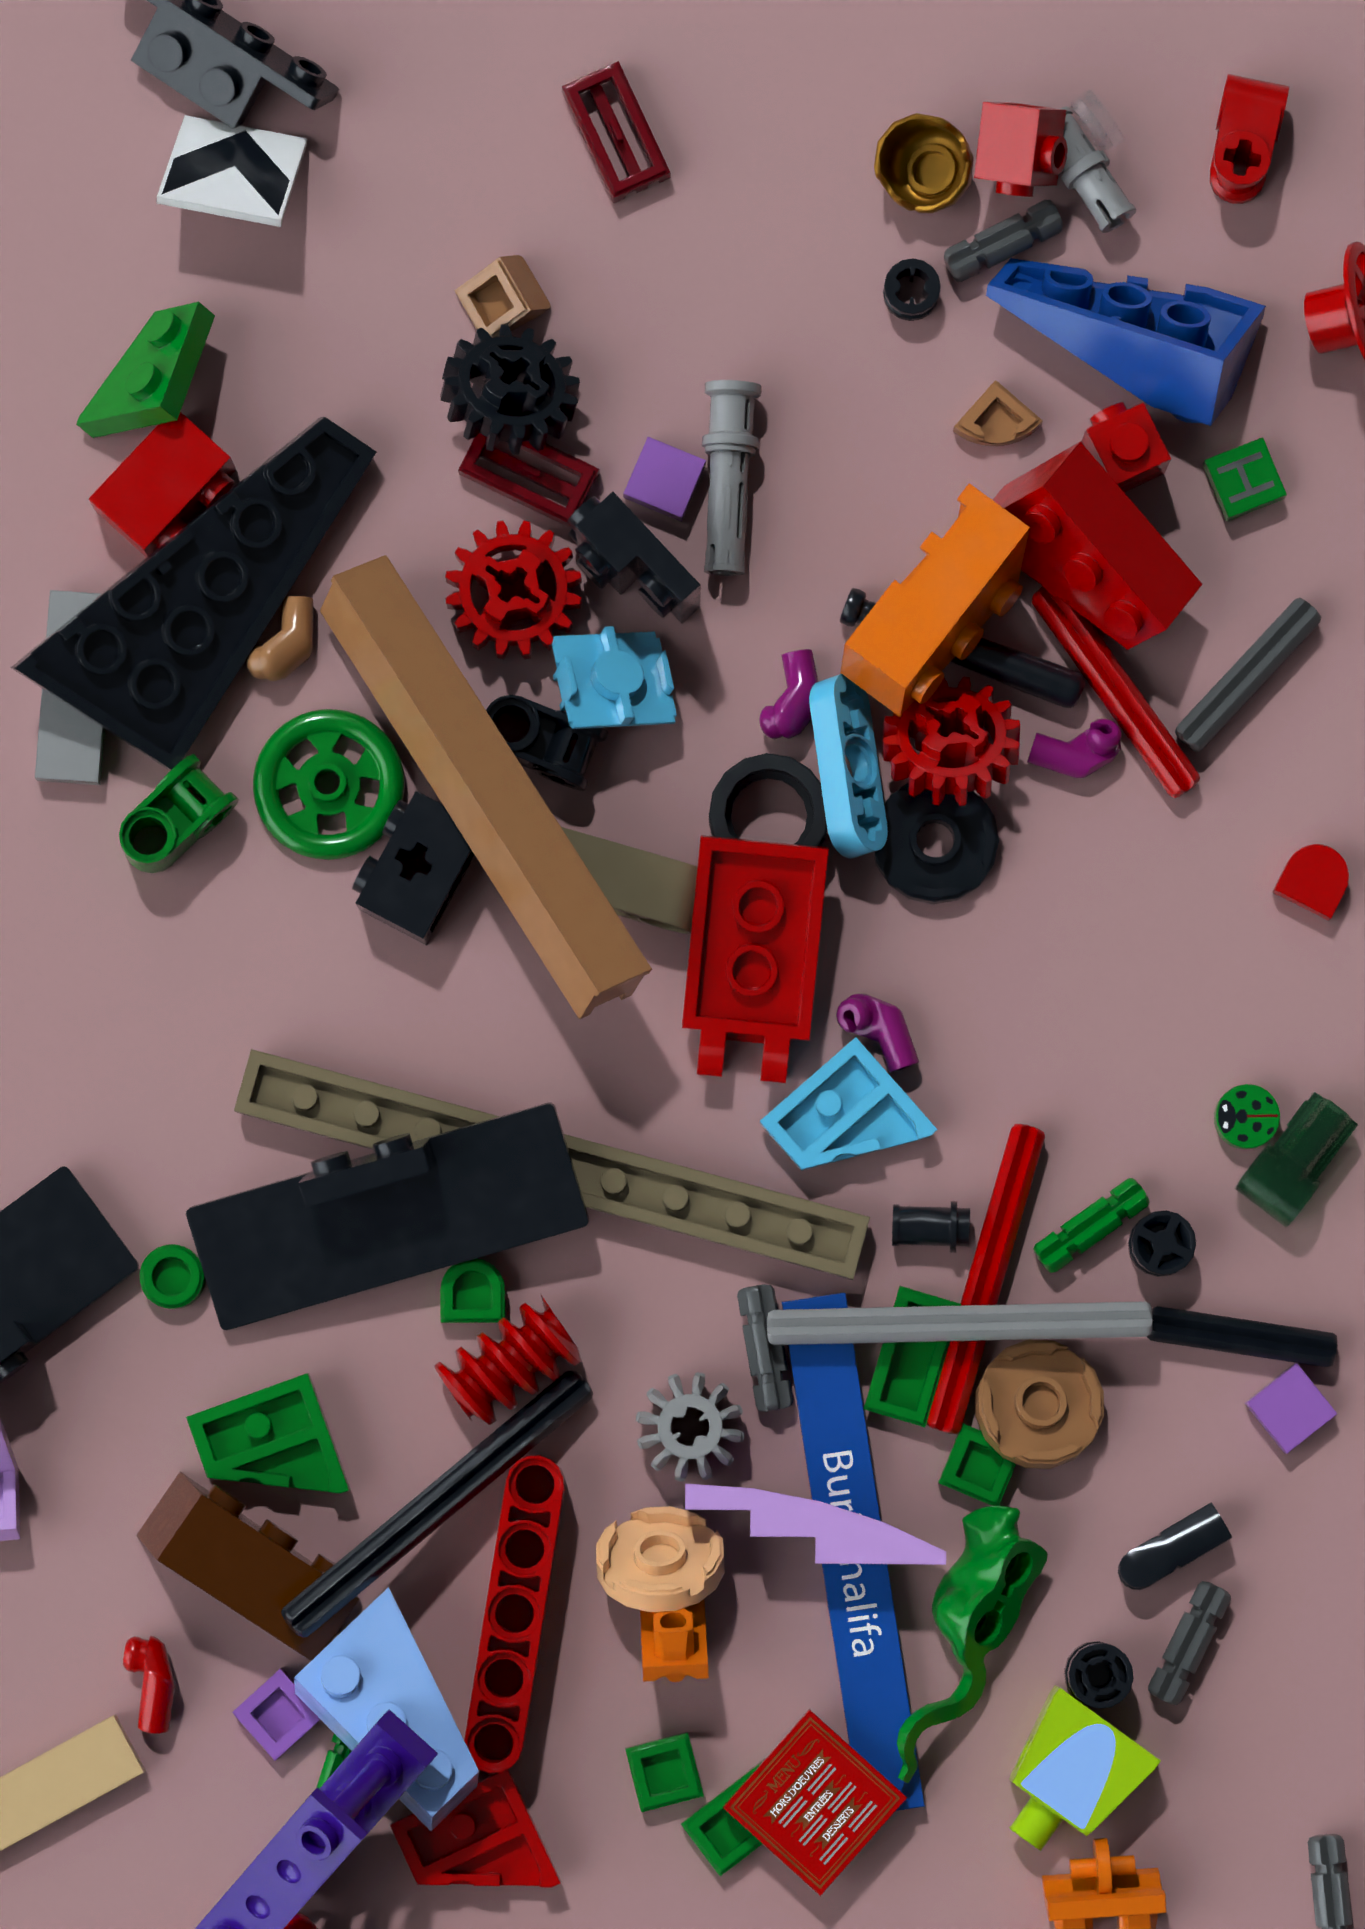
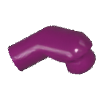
(792, 709)
(1082, 754)
(881, 1023)

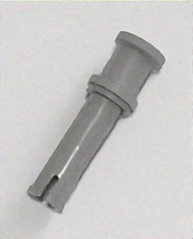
(730, 449)

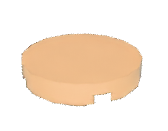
(660, 1559)

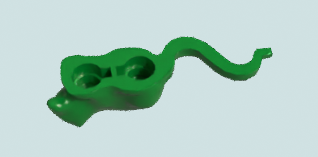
(976, 1612)

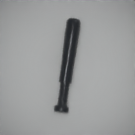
(998, 662)

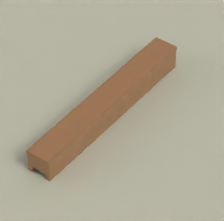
(483, 786)

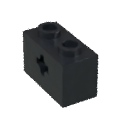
(416, 904)

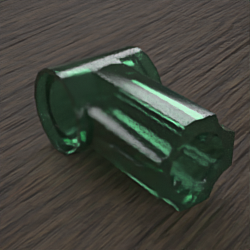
(1289, 1170)

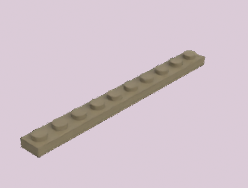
(607, 1176)

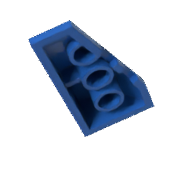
(1155, 344)

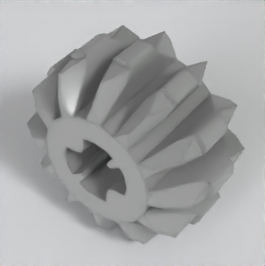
(677, 1409)

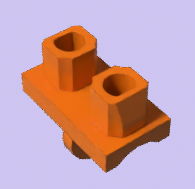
(674, 1644)
(1104, 1889)

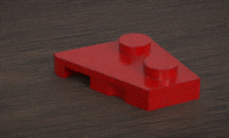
(479, 1842)

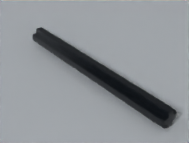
(436, 1504)

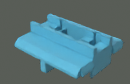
(613, 679)

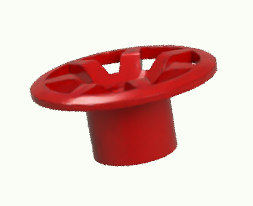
(1338, 312)

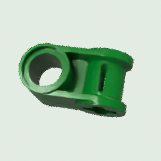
(177, 813)

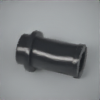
(931, 1226)

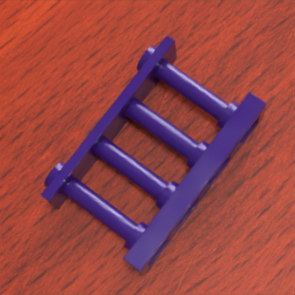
(324, 1829)

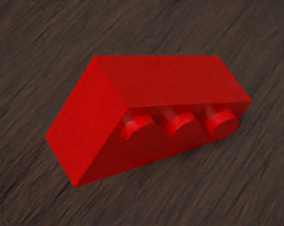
(1097, 548)

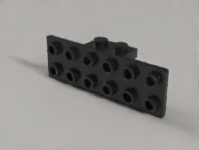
(387, 1215)
(53, 1263)

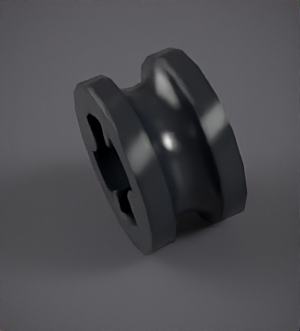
(892, 288)

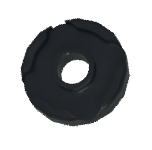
(943, 877)

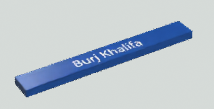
(855, 1593)

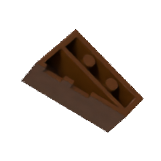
(237, 1560)

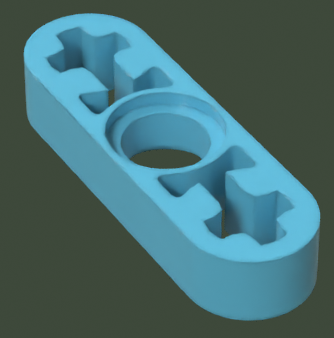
(853, 802)

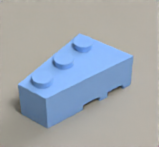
(378, 1669)

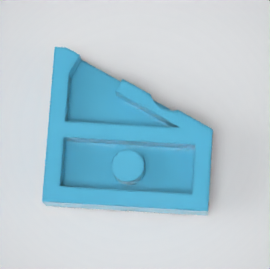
(845, 1112)

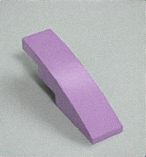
(838, 1533)

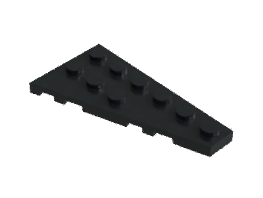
(182, 622)

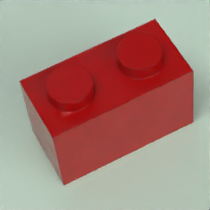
(164, 484)

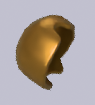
(924, 163)

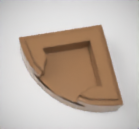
(997, 419)

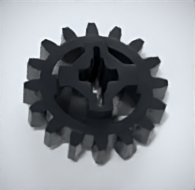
(509, 389)

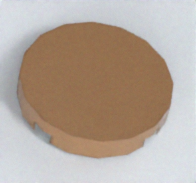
(1039, 1404)

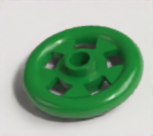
(363, 823)

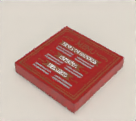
(814, 1802)

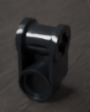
(549, 740)

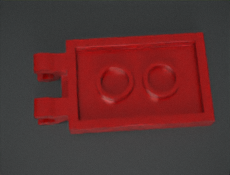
(754, 948)

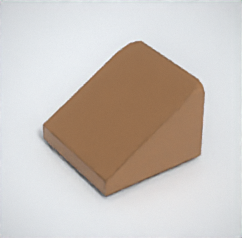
(503, 295)

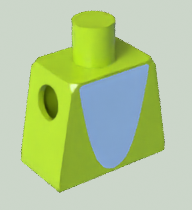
(1074, 1770)

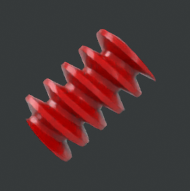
(509, 1362)

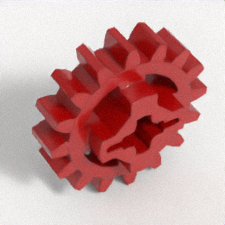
(528, 566)
(953, 743)

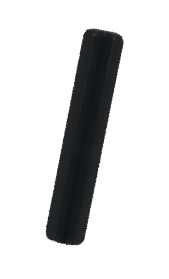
(1243, 1337)

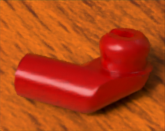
(158, 1682)

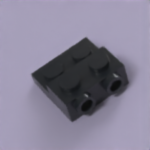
(621, 549)

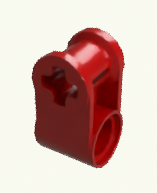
(1247, 131)

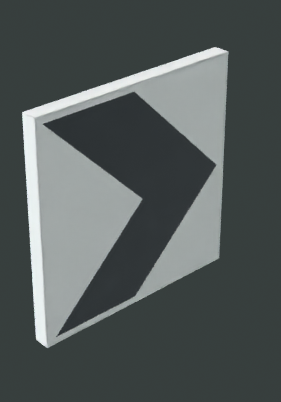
(232, 171)

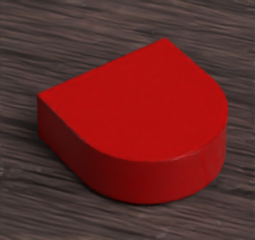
(1314, 879)

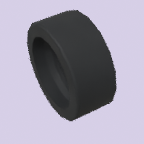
(775, 768)

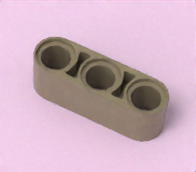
(640, 882)

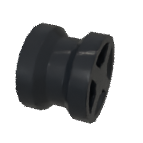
(1175, 1239)

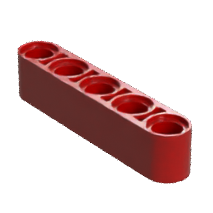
(497, 1641)

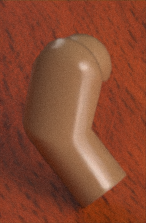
(290, 646)

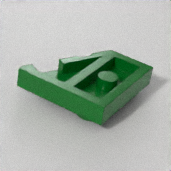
(271, 1439)

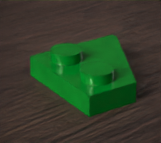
(152, 374)

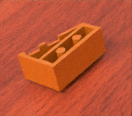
(939, 605)

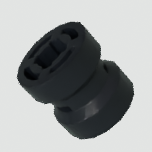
(1089, 1669)

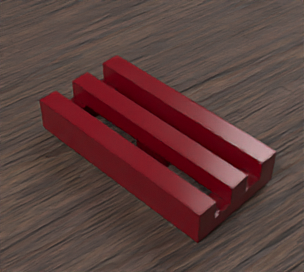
(637, 179)
(576, 495)

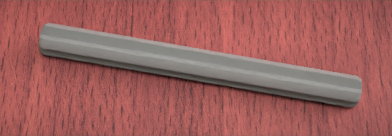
(959, 1323)

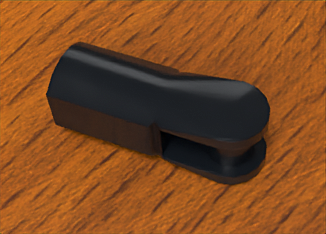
(1173, 1548)

